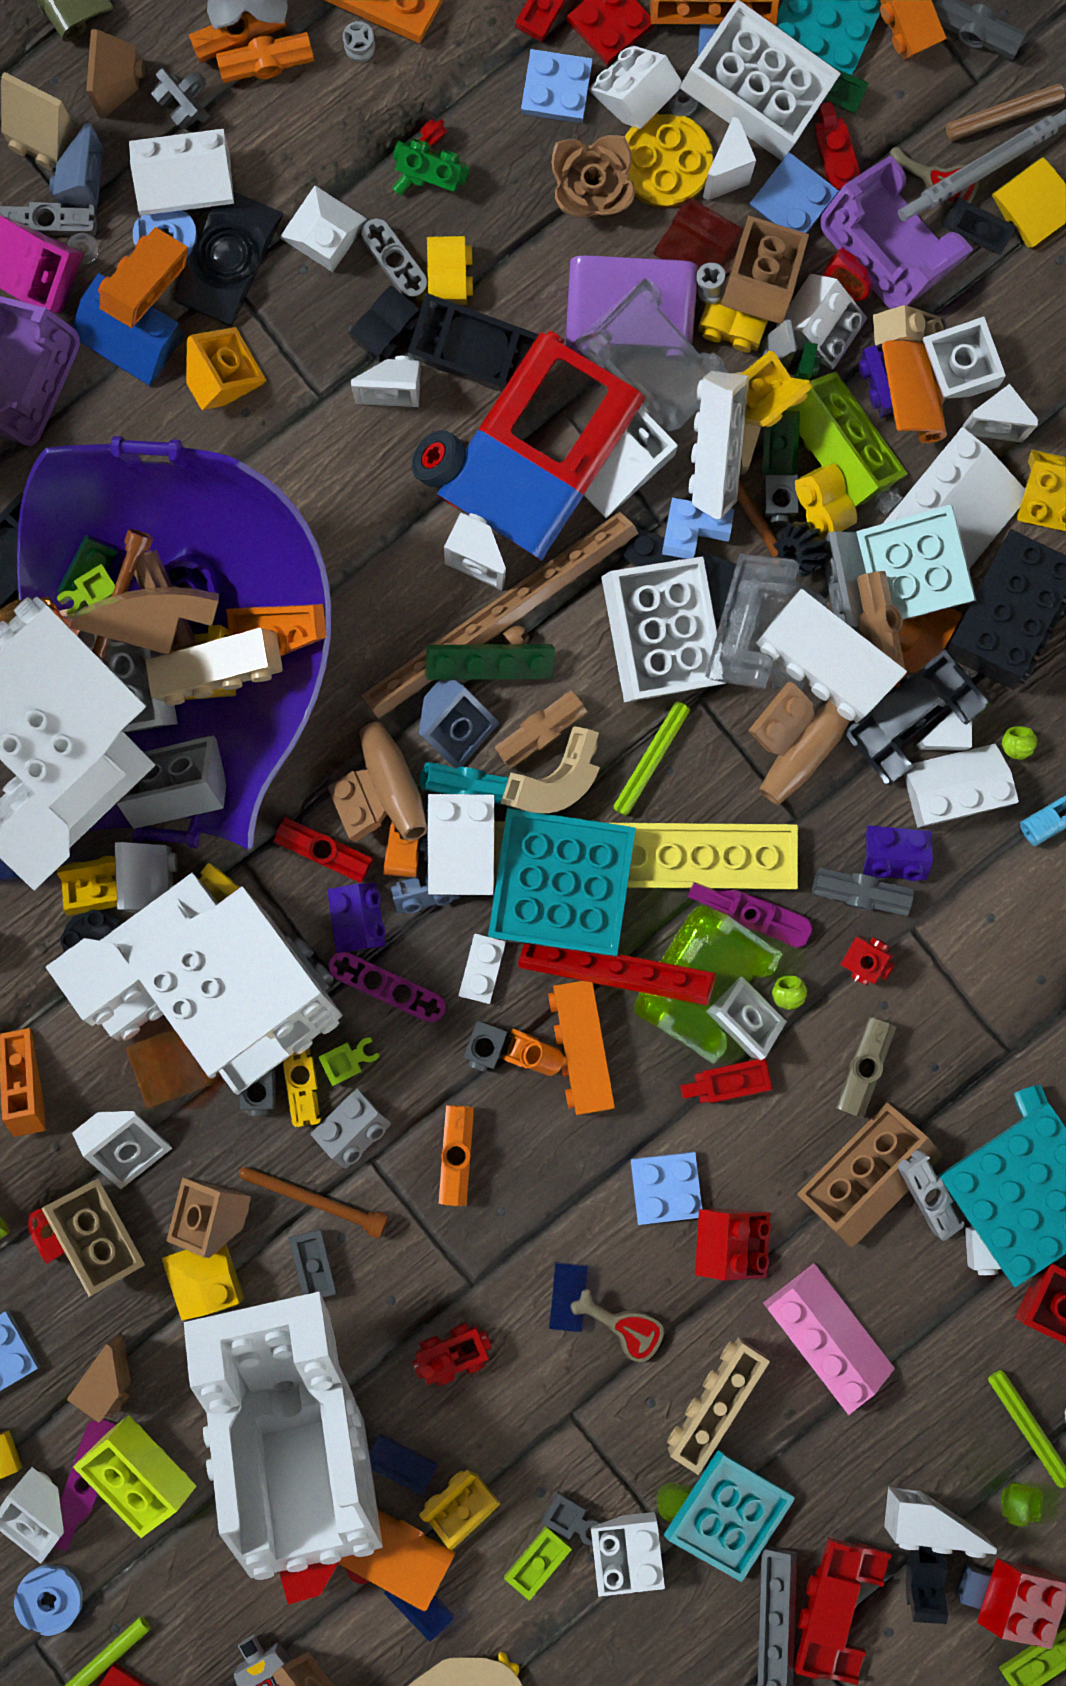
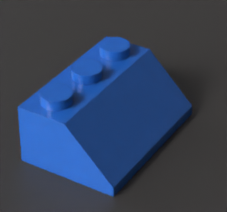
(137, 350)

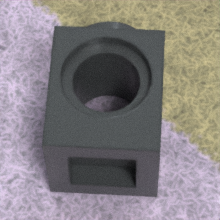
(784, 486)
(488, 1031)
(260, 1108)

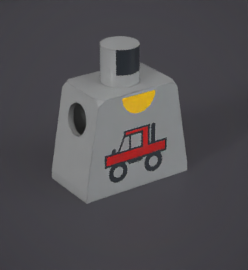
(259, 1663)

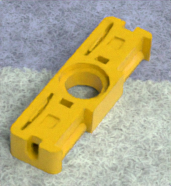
(302, 1098)

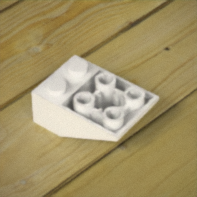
(631, 464)
(919, 1520)

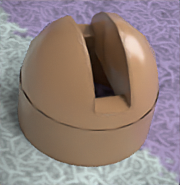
(515, 635)

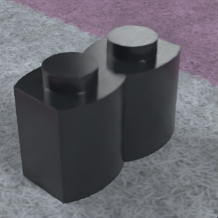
(385, 324)

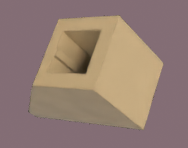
(904, 324)

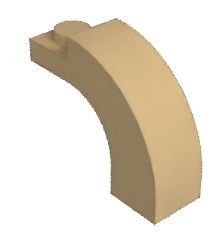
(561, 787)

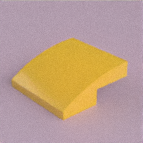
(1034, 202)

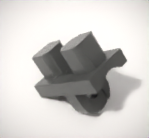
(184, 92)

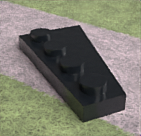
(647, 550)

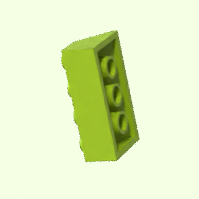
(842, 434)

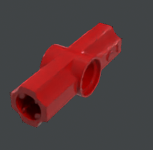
(305, 840)

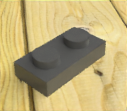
(313, 1263)

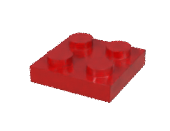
(610, 25)

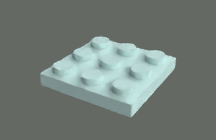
(921, 561)

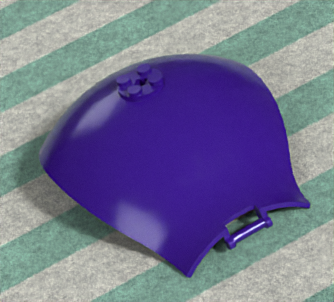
(220, 534)

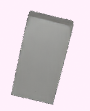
(782, 342)

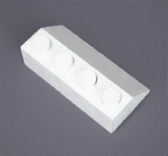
(719, 442)

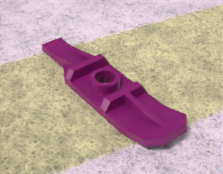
(769, 920)
(77, 1502)

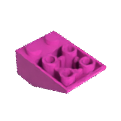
(36, 266)

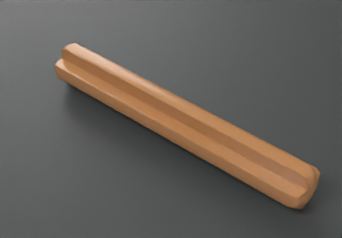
(1005, 112)

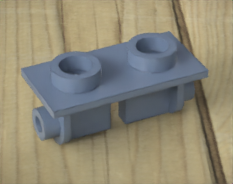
(411, 897)

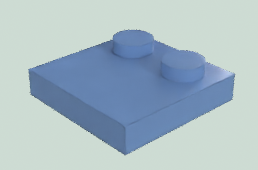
(794, 196)

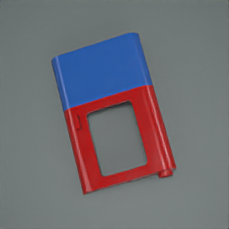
(518, 486)

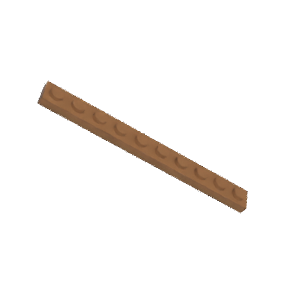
(507, 608)

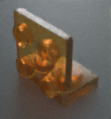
(166, 1068)

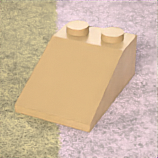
(34, 122)

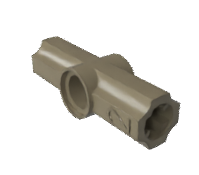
(874, 1046)

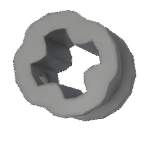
(711, 283)

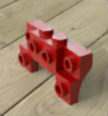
(831, 1610)

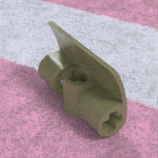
(70, 15)

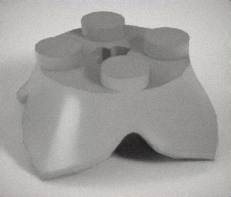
(227, 12)

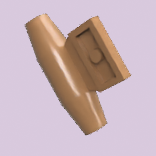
(798, 737)
(382, 789)

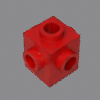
(856, 960)

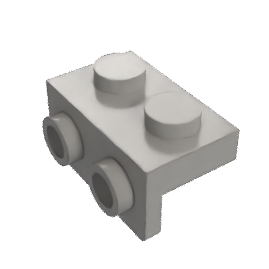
(350, 1129)

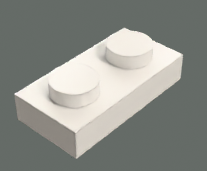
(482, 968)

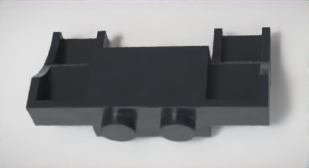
(912, 707)

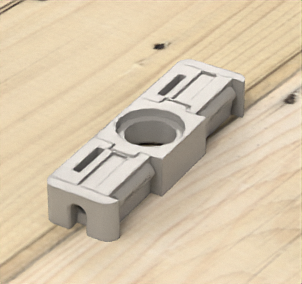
(66, 222)
(922, 1179)

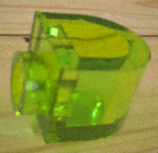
(670, 1500)
(1022, 1503)

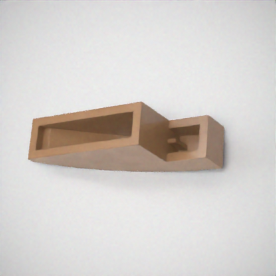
(147, 615)

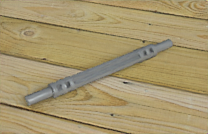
(984, 165)

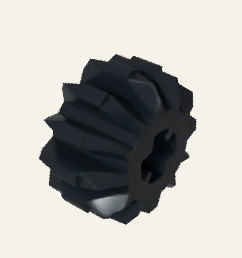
(802, 544)

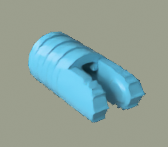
(1044, 823)

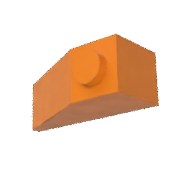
(20, 1084)

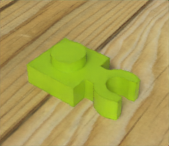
(91, 589)
(344, 1062)

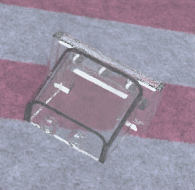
(755, 598)

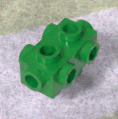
(422, 165)

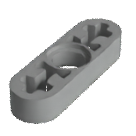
(374, 247)

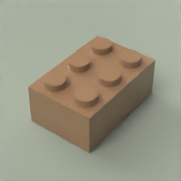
(765, 270)

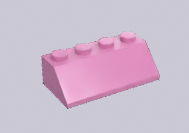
(830, 1338)

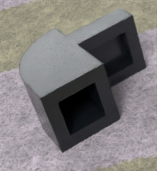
(925, 1585)

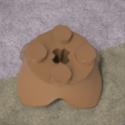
(605, 159)

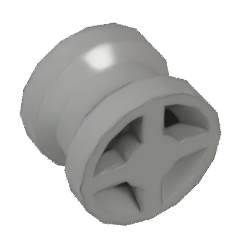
(359, 33)

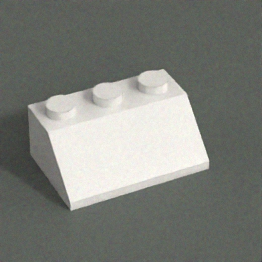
(181, 172)
(960, 785)

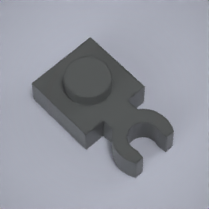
(566, 1516)

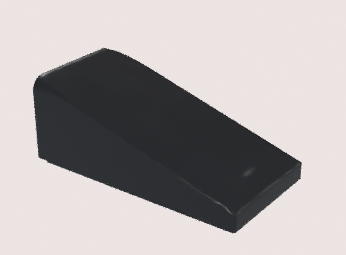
(978, 225)

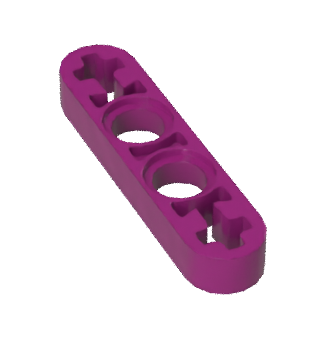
(385, 991)

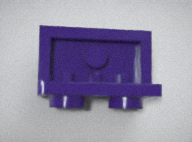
(873, 369)
(898, 853)
(356, 917)

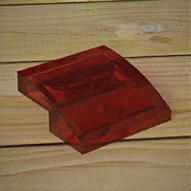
(697, 236)

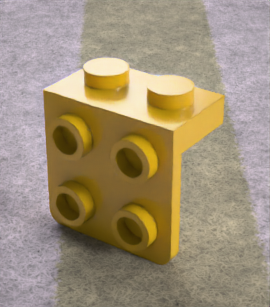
(771, 391)

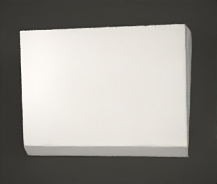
(732, 163)
(1002, 418)
(748, 1018)

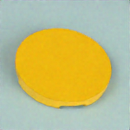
(669, 160)

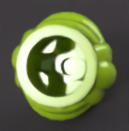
(1019, 742)
(789, 992)

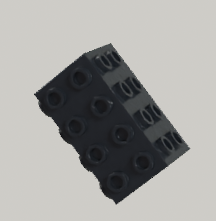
(1013, 611)

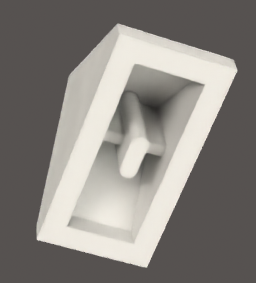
(948, 735)

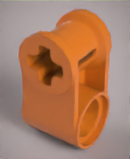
(401, 855)
(533, 1054)

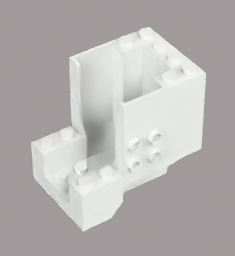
(59, 739)
(212, 972)
(282, 1437)

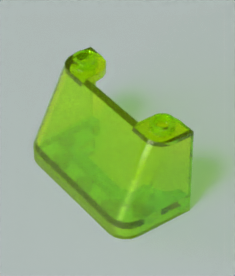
(715, 945)

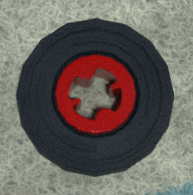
(438, 458)

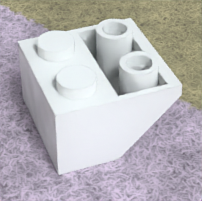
(636, 85)
(825, 316)
(627, 1555)

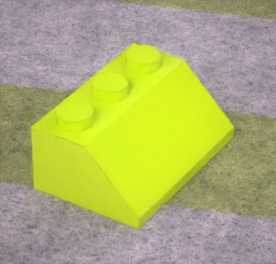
(135, 1477)

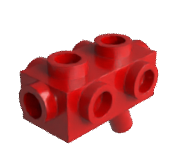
(443, 1358)

